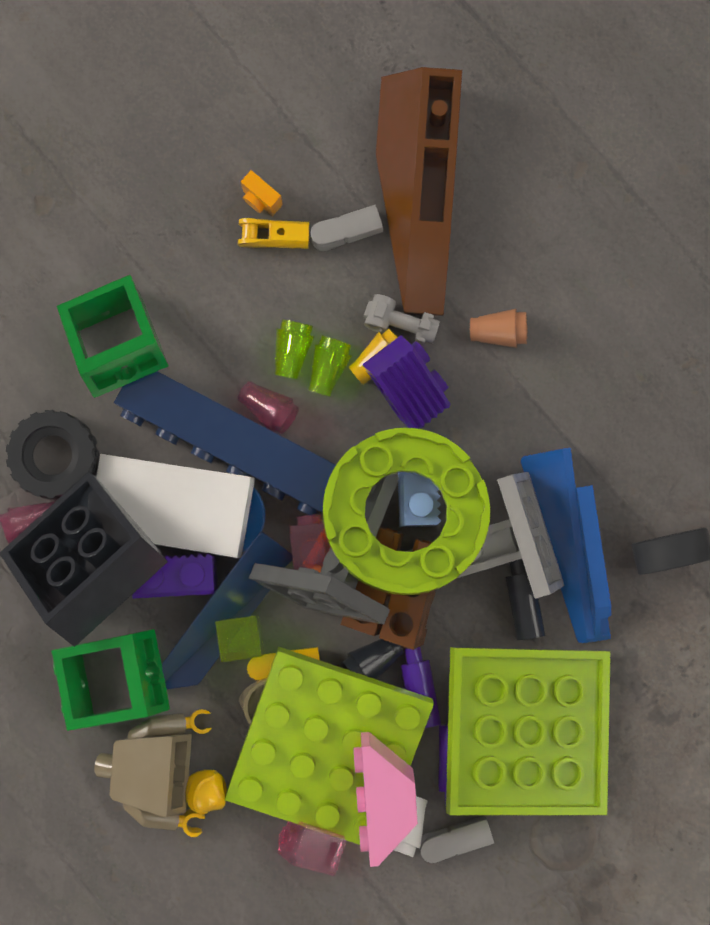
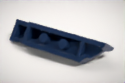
(233, 599)

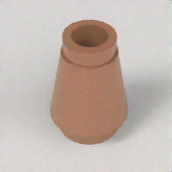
(500, 328)

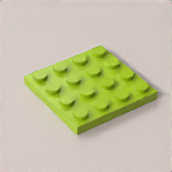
(528, 732)
(303, 740)

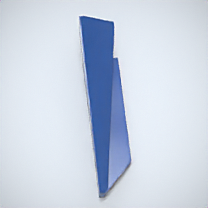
(576, 541)

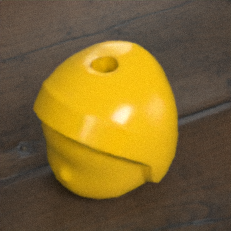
(206, 791)

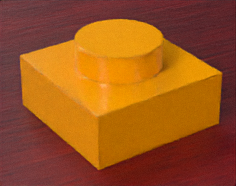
(260, 195)

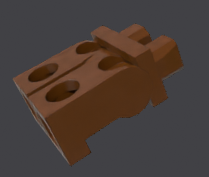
(407, 613)

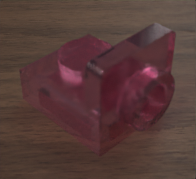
(308, 542)
(311, 847)

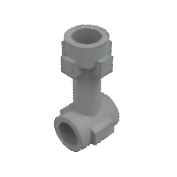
(381, 314)

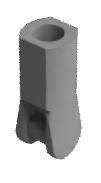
(346, 228)
(456, 840)

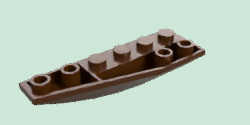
(418, 178)

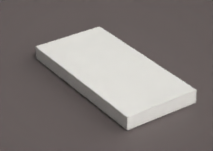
(181, 503)

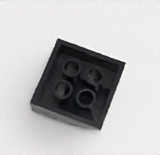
(81, 559)

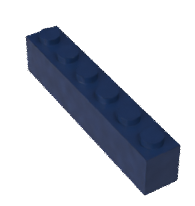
(228, 437)

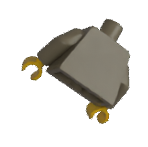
(153, 770)

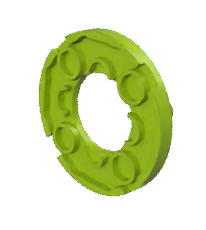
(451, 473)

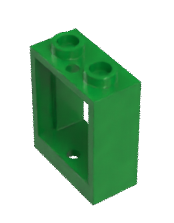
(141, 354)
(146, 689)

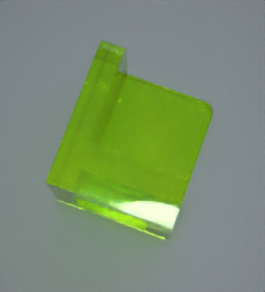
(240, 638)

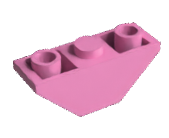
(386, 798)

